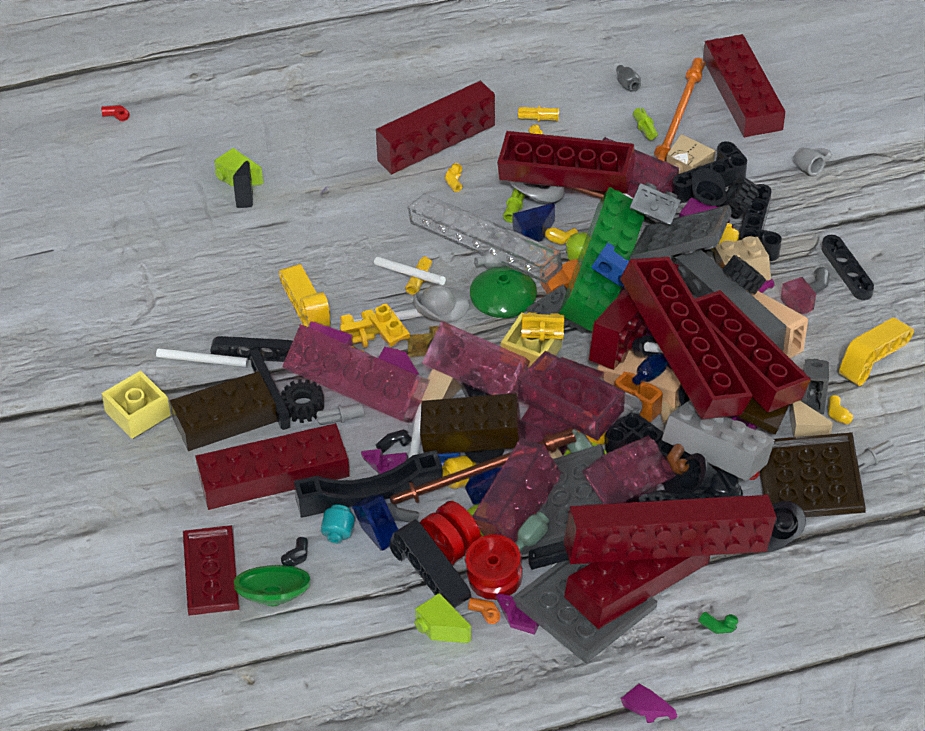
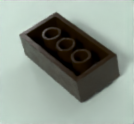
(223, 411)
(470, 423)

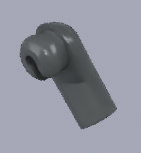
(822, 279)
(402, 514)

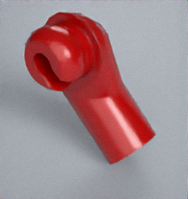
(116, 111)

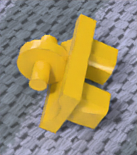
(388, 325)
(542, 326)
(360, 330)

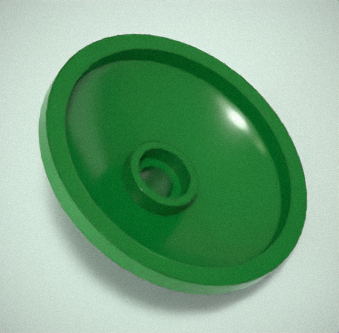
(503, 292)
(272, 584)

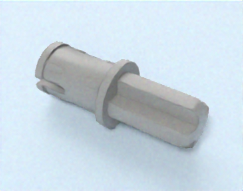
(340, 414)
(875, 454)

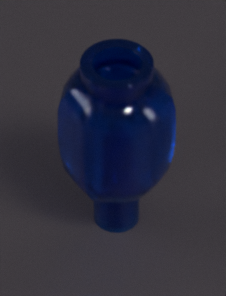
(650, 368)

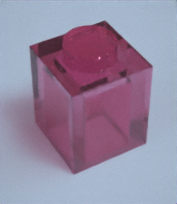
(798, 295)

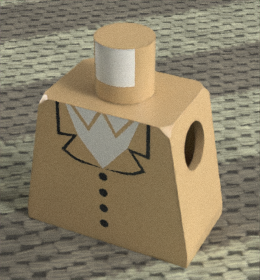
(689, 154)

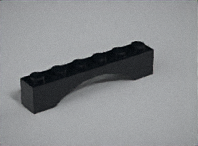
(319, 493)

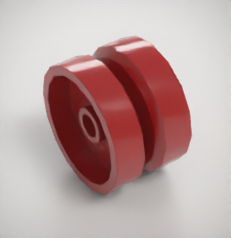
(451, 530)
(493, 566)

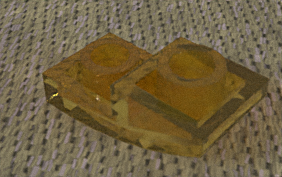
(418, 343)

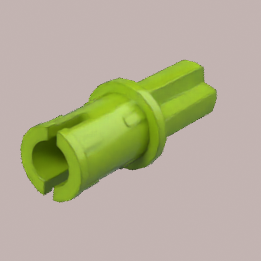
(645, 123)
(513, 204)

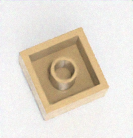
(748, 249)

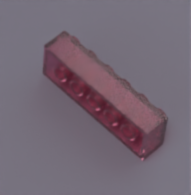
(356, 373)

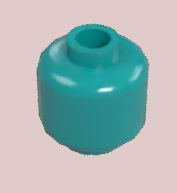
(337, 523)

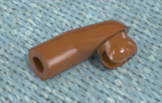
(677, 465)

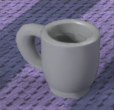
(812, 160)

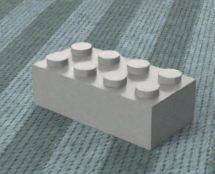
(720, 440)

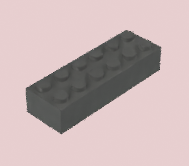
(706, 276)

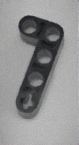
(729, 164)
(755, 221)
(633, 428)
(430, 562)

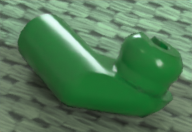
(719, 626)

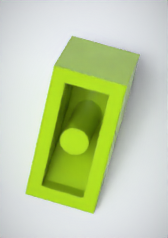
(230, 162)
(441, 621)

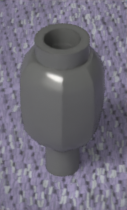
(628, 78)

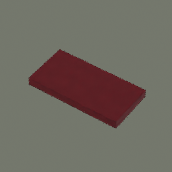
(210, 570)

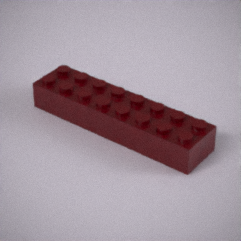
(686, 338)
(669, 529)

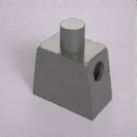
(819, 373)

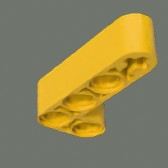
(305, 300)
(872, 347)

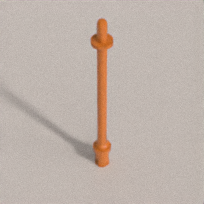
(693, 76)

